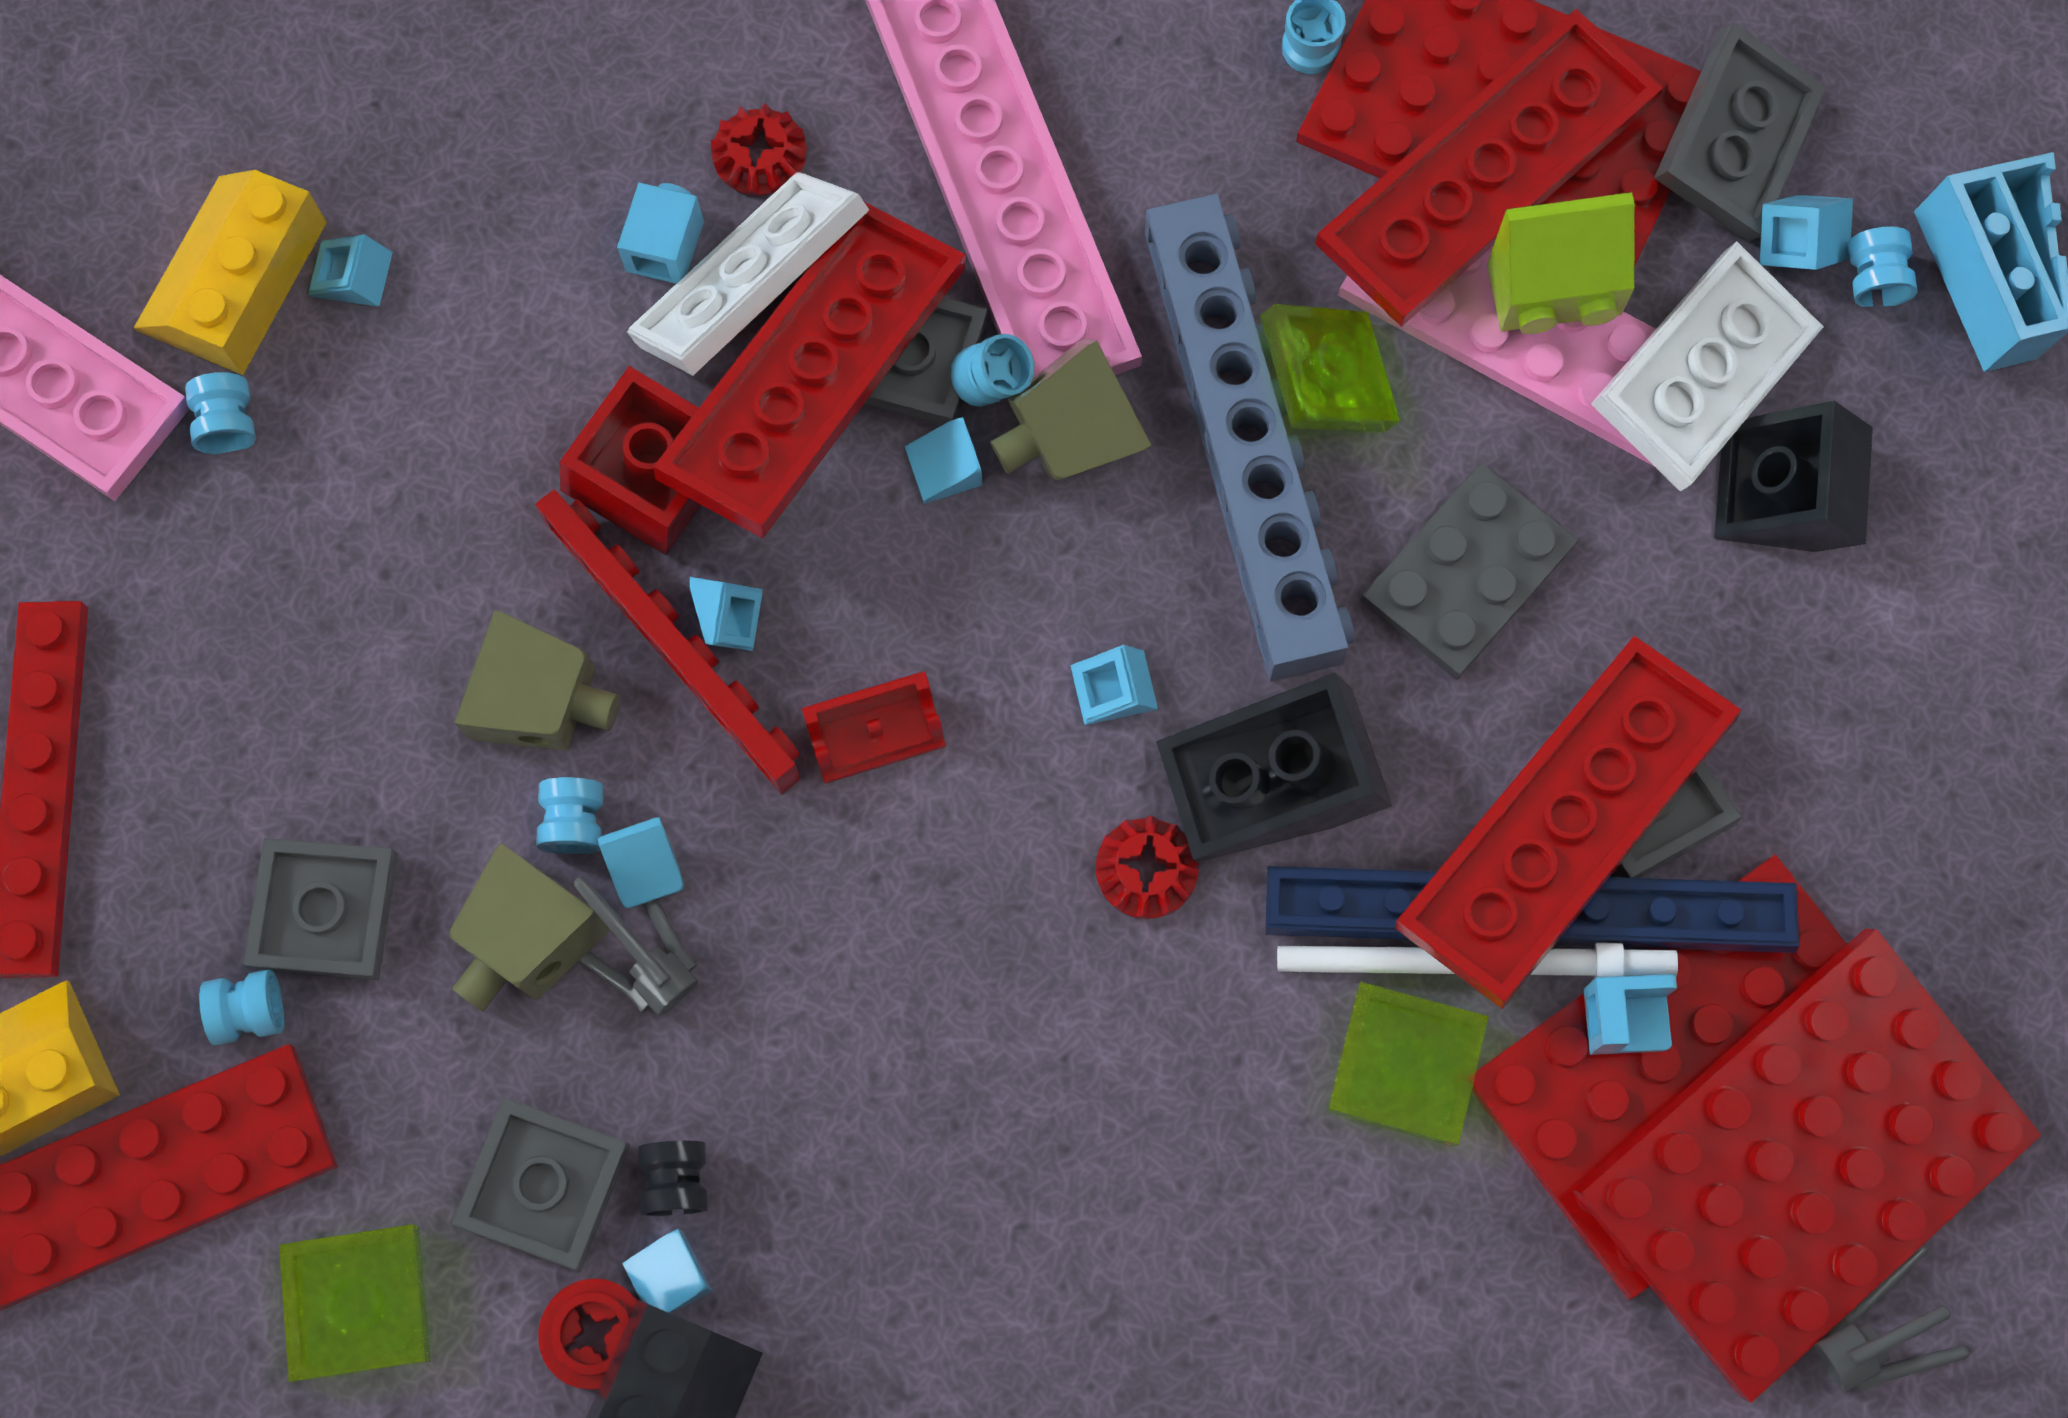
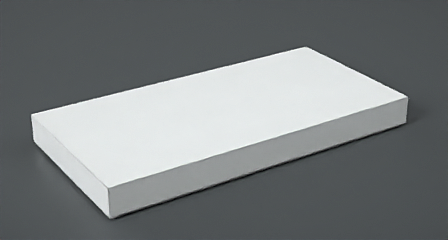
(747, 271)
(1707, 366)

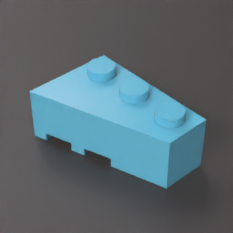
(2001, 257)

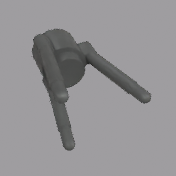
(659, 977)
(1855, 1353)

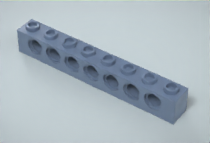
(1288, 642)

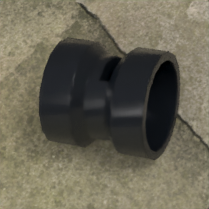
(673, 1177)

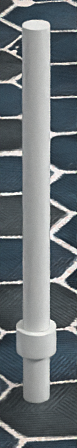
(1602, 961)

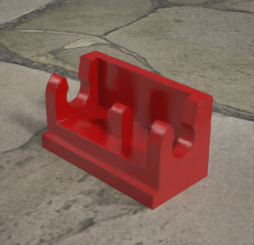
(874, 727)

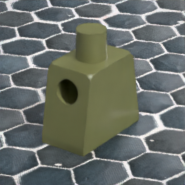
(1072, 417)
(531, 689)
(520, 930)

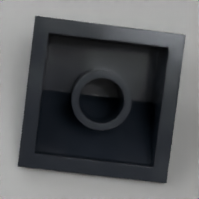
(1796, 480)
(673, 1370)

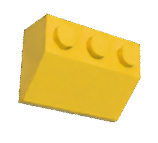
(233, 269)
(48, 1067)

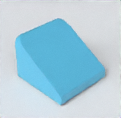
(351, 270)
(944, 461)
(726, 612)
(1113, 685)
(641, 863)
(668, 1273)

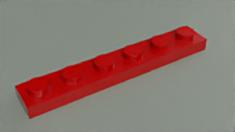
(689, 658)
(39, 784)

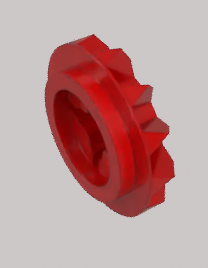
(774, 167)
(1123, 885)
(562, 1325)

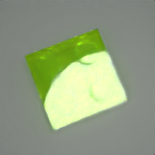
(1329, 368)
(1407, 1064)
(354, 1303)

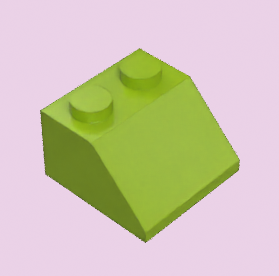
(1563, 263)

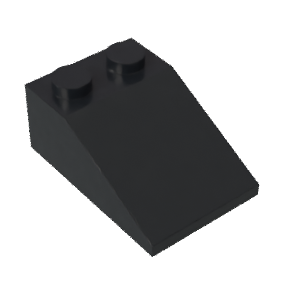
(1274, 770)

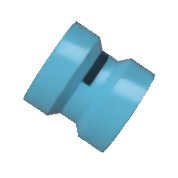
(1305, 26)
(1882, 265)
(992, 370)
(220, 410)
(569, 815)
(247, 1007)

